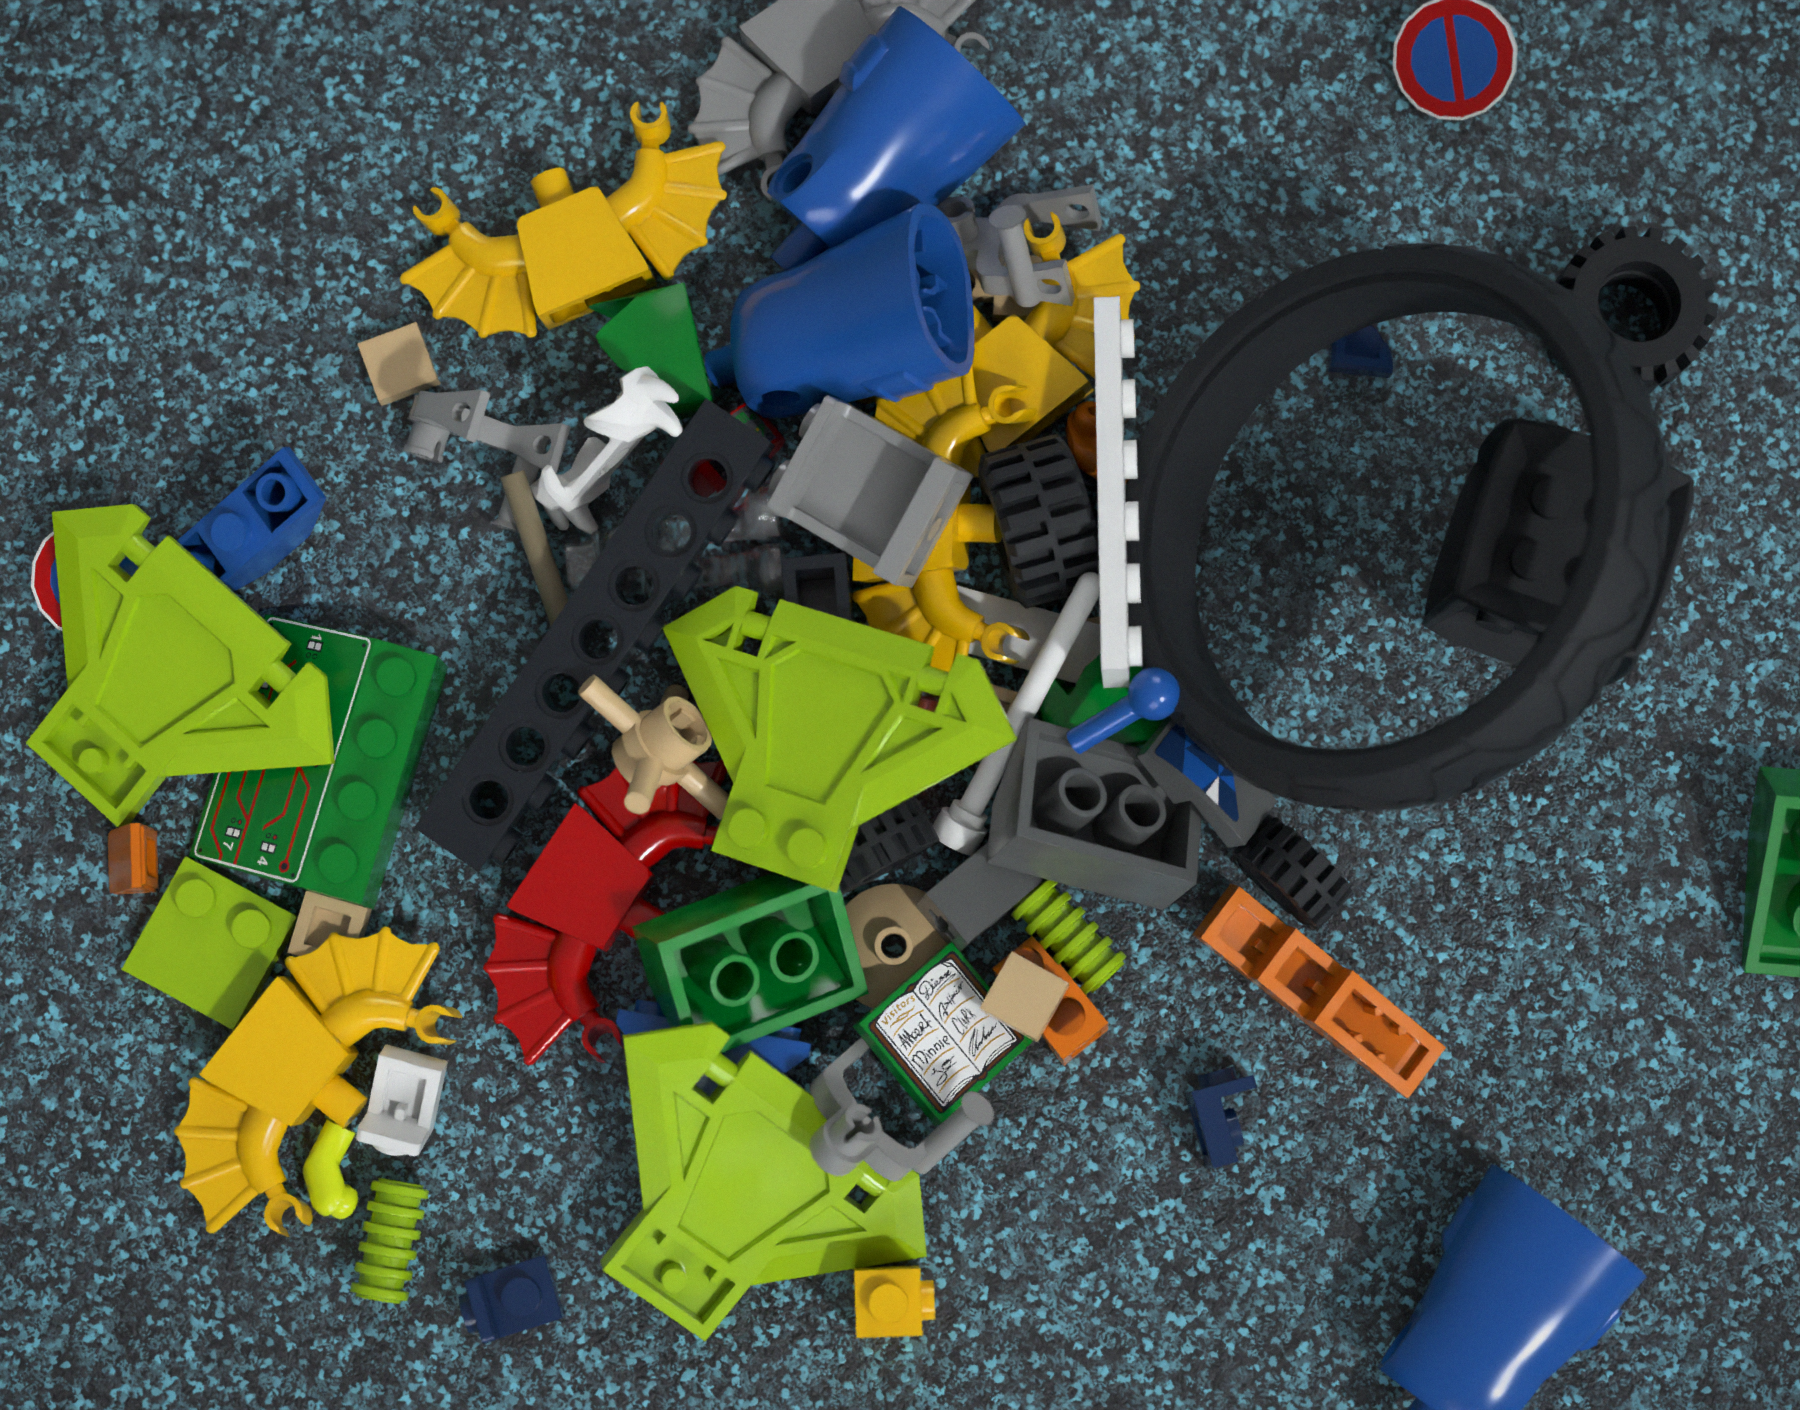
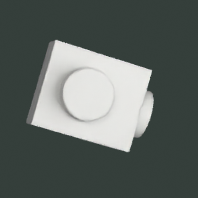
(402, 1101)

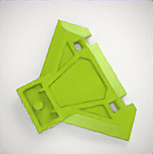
(166, 671)
(824, 726)
(736, 1186)

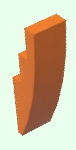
(1319, 990)

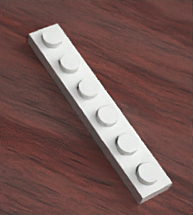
(1116, 518)

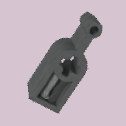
(973, 898)

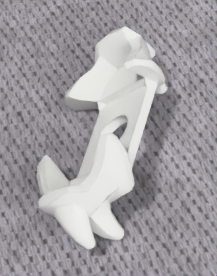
(634, 414)

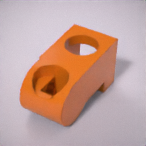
(1076, 1019)

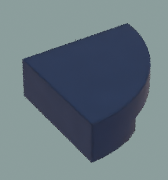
(1361, 354)

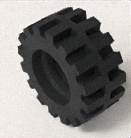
(887, 843)
(1293, 873)

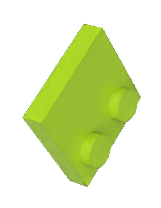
(211, 943)

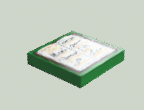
(937, 1036)

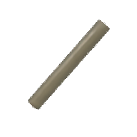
(535, 543)

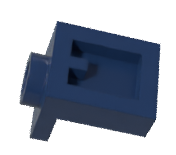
(1216, 1128)
(511, 1299)

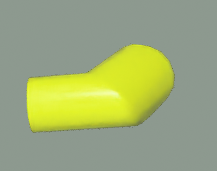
(323, 1174)

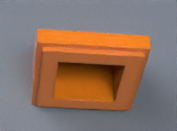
(133, 859)

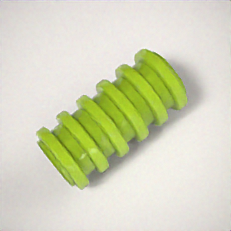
(1069, 935)
(389, 1241)

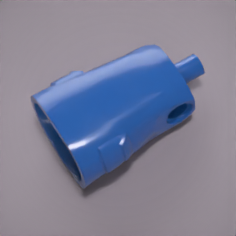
(892, 136)
(854, 322)
(1507, 1301)

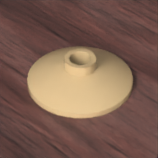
(884, 912)

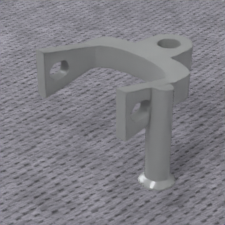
(1002, 240)
(446, 413)
(853, 1137)

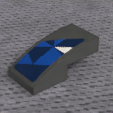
(1189, 773)

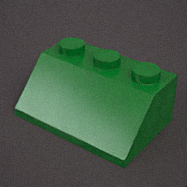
(752, 958)

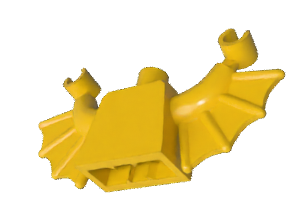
(575, 243)
(1033, 349)
(932, 609)
(291, 1061)

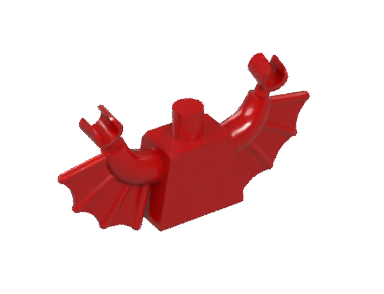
(589, 893)

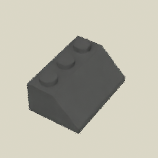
(1092, 820)

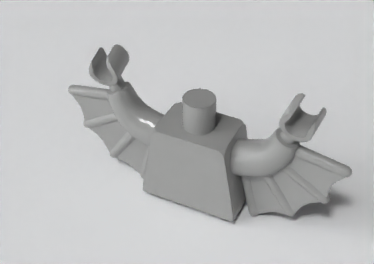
(795, 61)

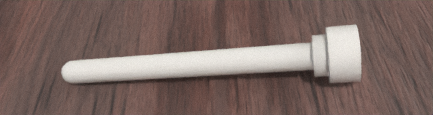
(963, 822)

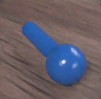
(1150, 695)

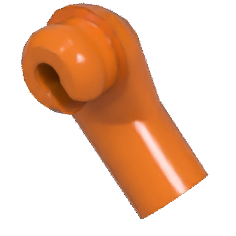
(1082, 437)

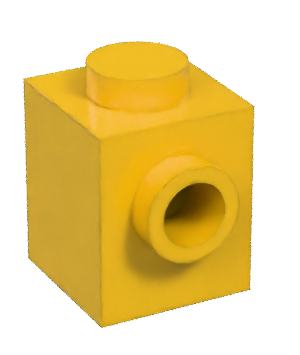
(892, 1301)

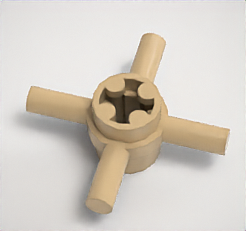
(657, 746)

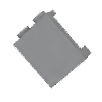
(868, 490)

